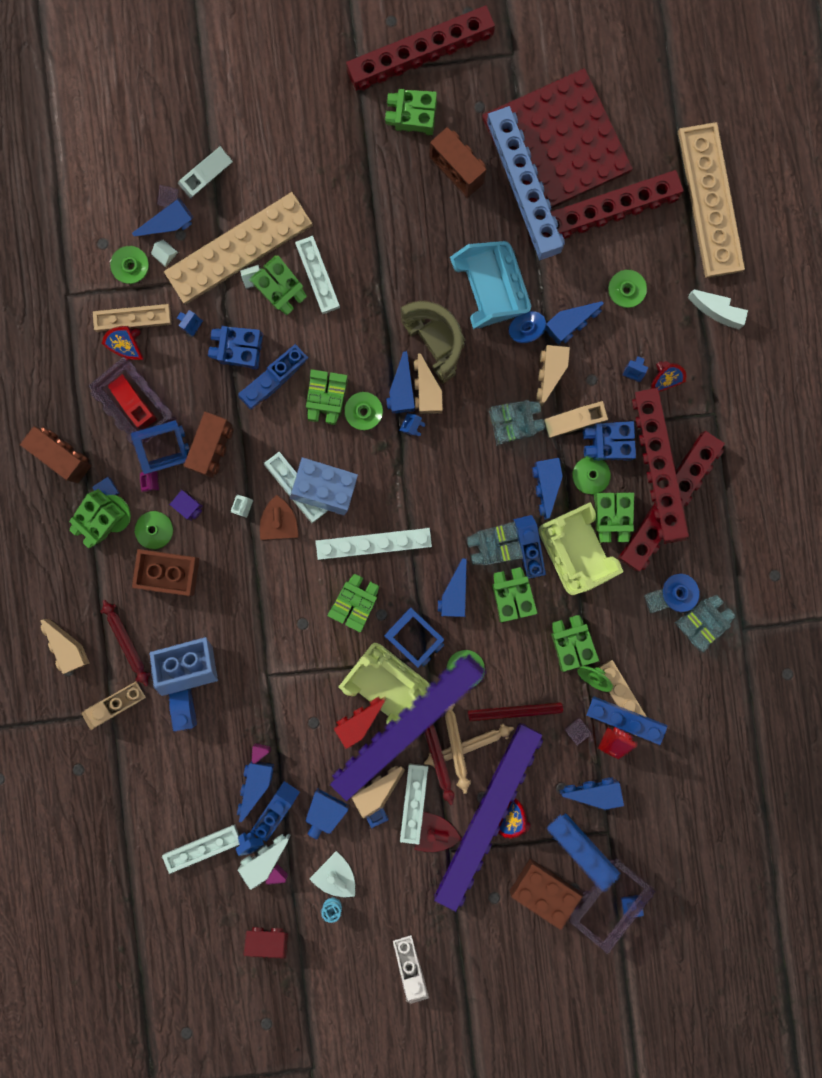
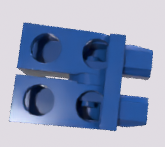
(237, 346)
(611, 441)

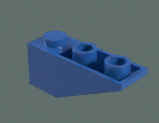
(567, 321)
(549, 479)
(530, 546)
(257, 781)
(601, 795)
(275, 811)

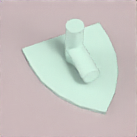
(335, 877)

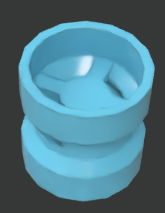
(332, 905)

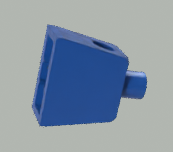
(325, 813)

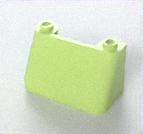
(577, 551)
(384, 676)

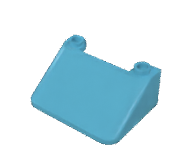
(494, 281)

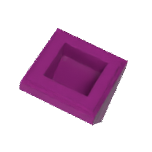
(149, 481)
(259, 752)
(277, 875)

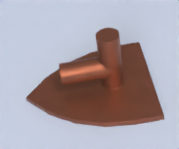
(278, 521)

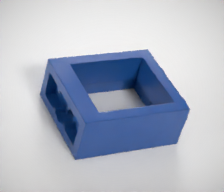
(164, 462)
(436, 646)

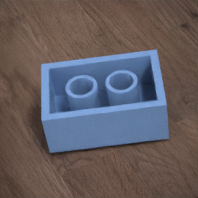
(323, 486)
(183, 666)

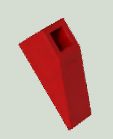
(132, 403)
(354, 728)
(616, 742)

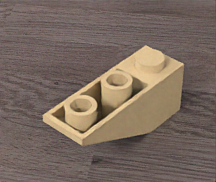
(555, 362)
(429, 391)
(576, 419)
(67, 650)
(113, 705)
(375, 796)

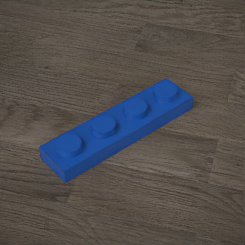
(627, 720)

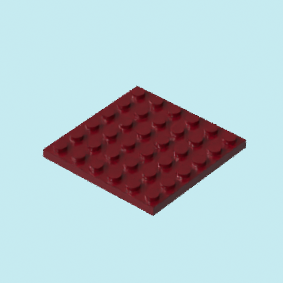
(568, 138)

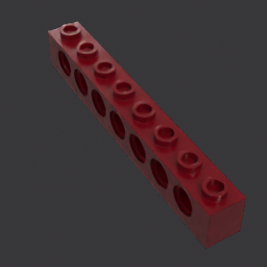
(426, 39)
(667, 182)
(651, 399)
(714, 450)

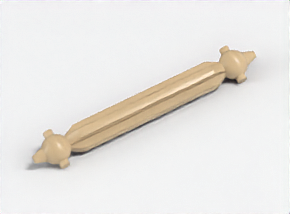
(476, 742)
(456, 748)

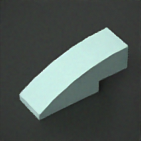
(718, 308)

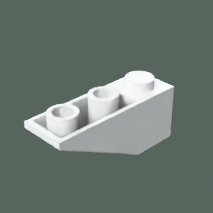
(410, 970)

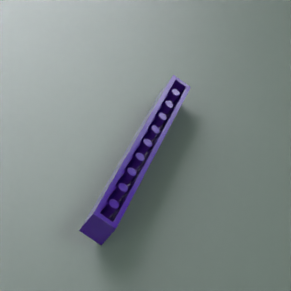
(408, 726)
(488, 816)

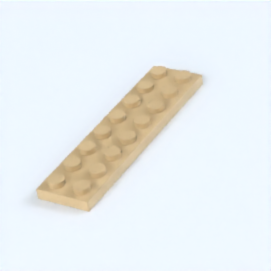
(711, 200)
(238, 248)

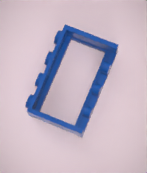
(584, 851)

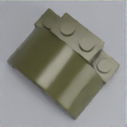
(440, 335)

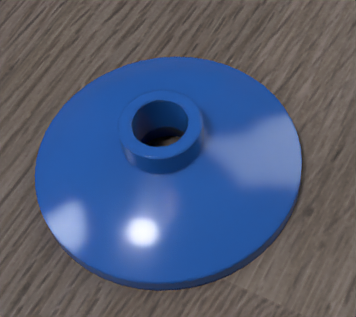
(527, 327)
(688, 592)

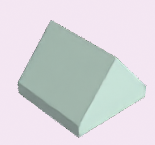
(163, 252)
(247, 273)
(241, 506)

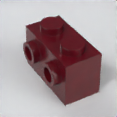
(266, 944)

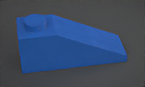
(169, 219)
(401, 391)
(454, 595)
(182, 710)

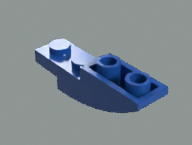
(273, 377)

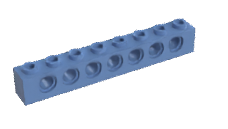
(505, 119)

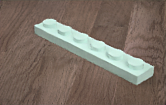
(373, 543)

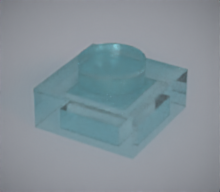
(655, 601)

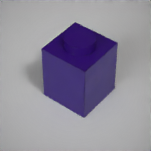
(186, 505)

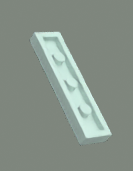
(317, 275)
(286, 476)
(414, 803)
(201, 849)

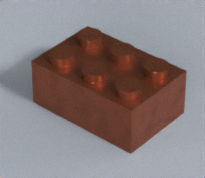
(457, 162)
(209, 445)
(56, 454)
(165, 572)
(545, 894)

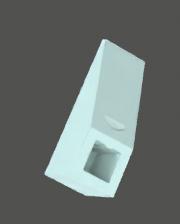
(204, 172)
(257, 868)

